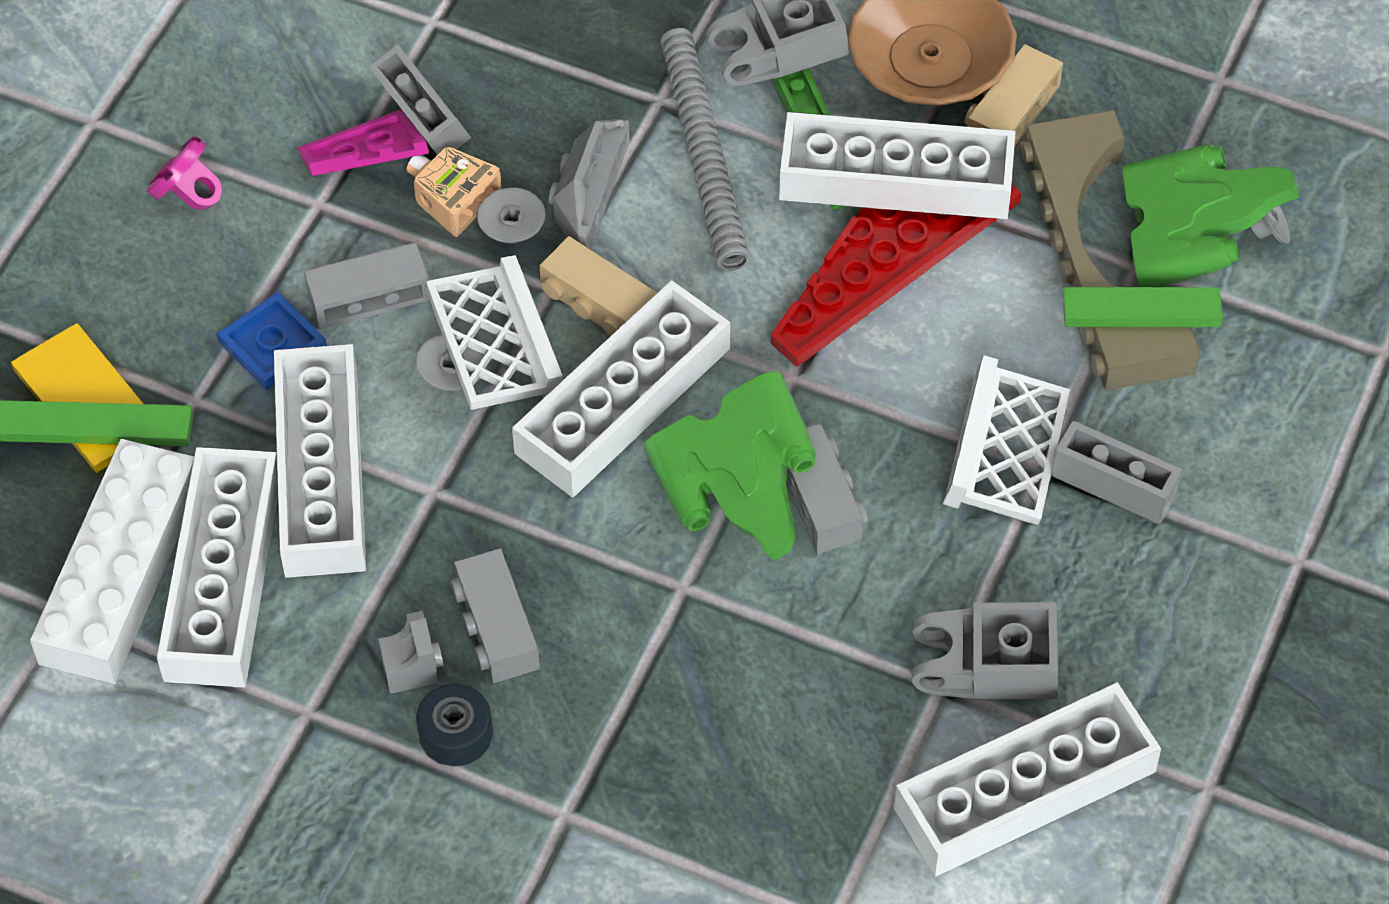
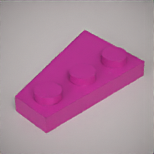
(365, 144)

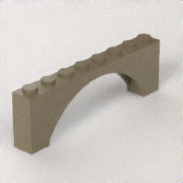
(1064, 164)

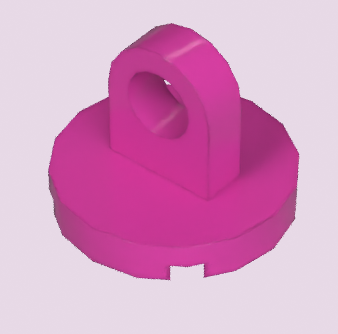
(181, 174)

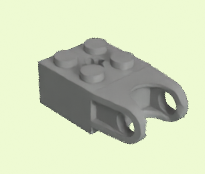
(779, 38)
(991, 651)

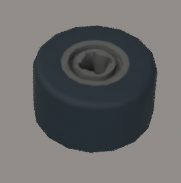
(466, 734)

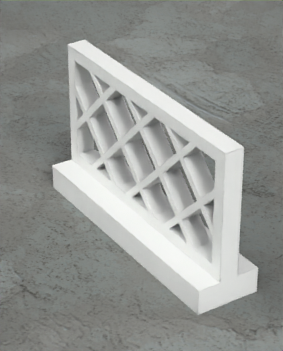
(523, 319)
(973, 441)

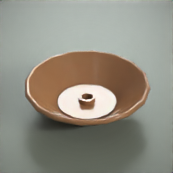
(932, 47)

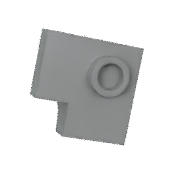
(410, 656)

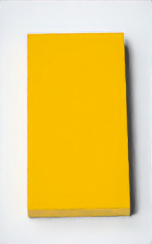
(75, 371)

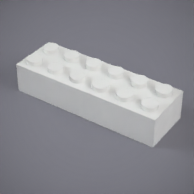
(897, 165)
(621, 388)
(319, 461)
(115, 563)
(219, 568)
(1026, 779)

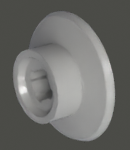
(514, 205)
(1273, 223)
(433, 358)

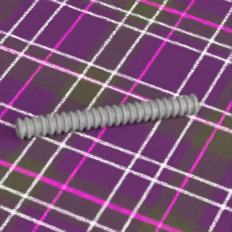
(705, 150)

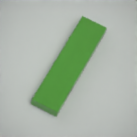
(1142, 307)

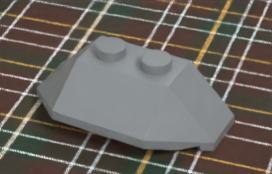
(589, 178)

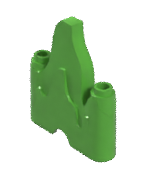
(1190, 208)
(740, 459)

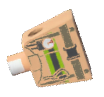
(453, 186)

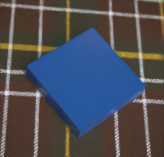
(264, 329)

